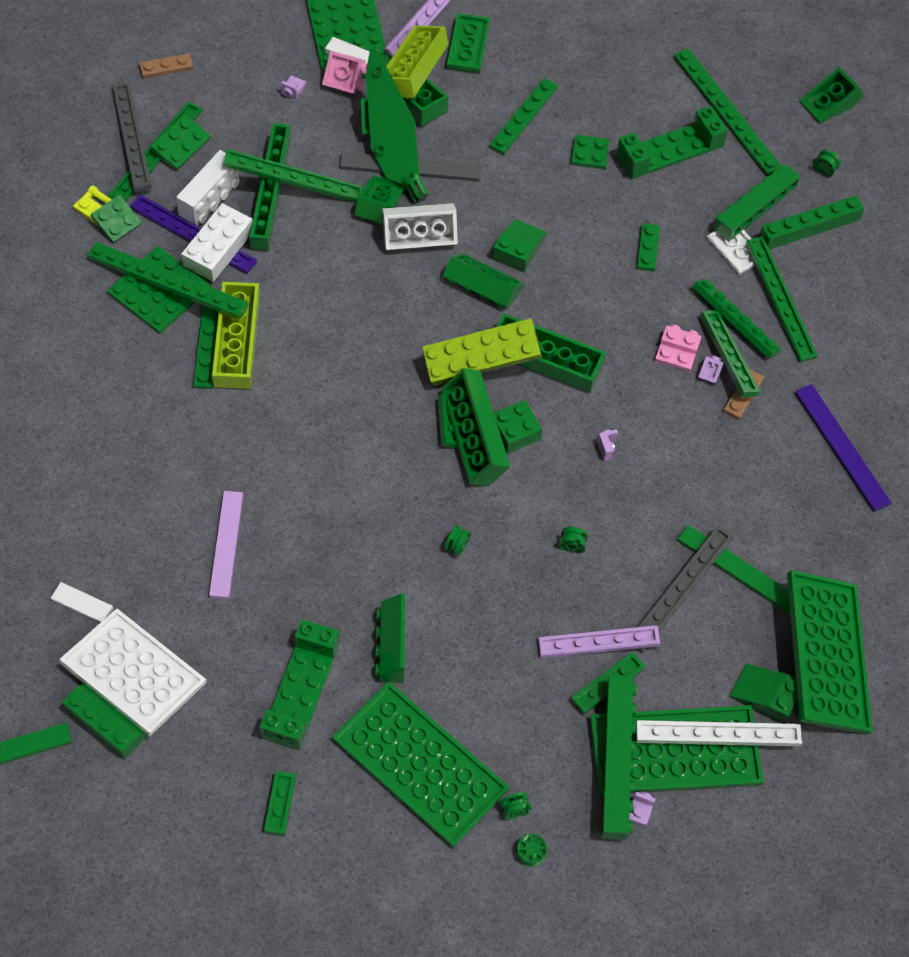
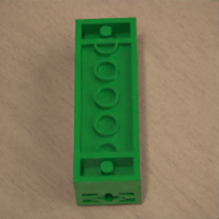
(699, 138)
(301, 685)

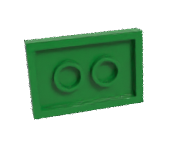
(180, 142)

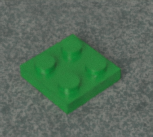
(590, 152)
(116, 219)

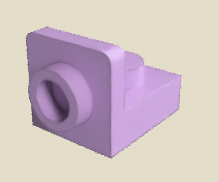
(292, 87)
(711, 369)
(605, 443)
(642, 808)

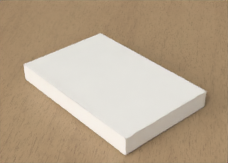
(733, 252)

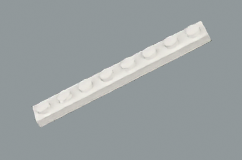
(718, 733)

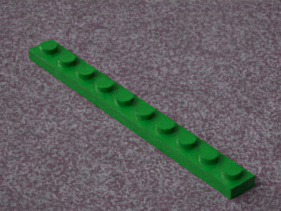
(727, 111)
(168, 280)

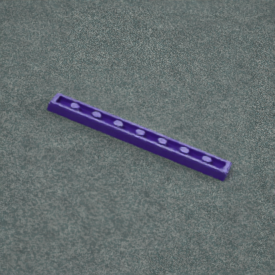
(183, 228)
(843, 448)

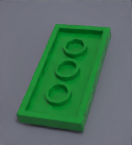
(468, 43)

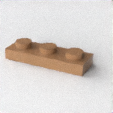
(166, 66)
(737, 405)

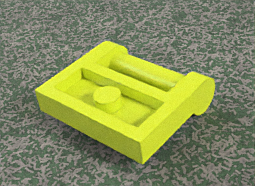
(87, 206)

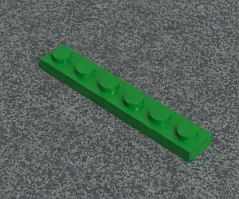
(523, 116)
(736, 318)
(206, 349)
(730, 354)

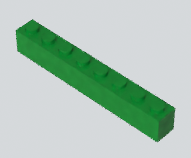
(270, 190)
(617, 758)

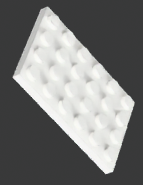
(133, 672)

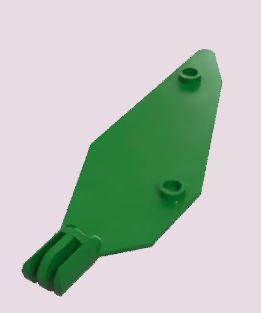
(392, 128)

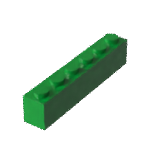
(756, 202)
(812, 222)

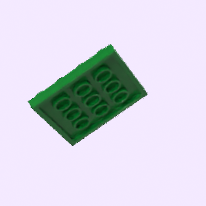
(150, 303)

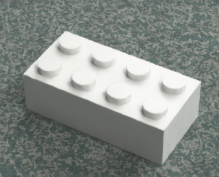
(206, 190)
(420, 226)
(217, 242)

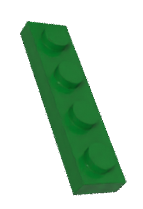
(596, 691)

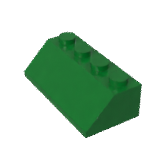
(483, 280)
(392, 640)
(103, 720)

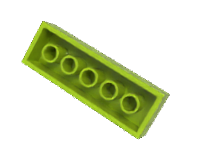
(417, 58)
(236, 339)
(483, 351)

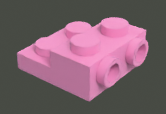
(344, 72)
(678, 348)

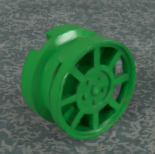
(827, 162)
(573, 539)
(457, 540)
(515, 805)
(531, 850)

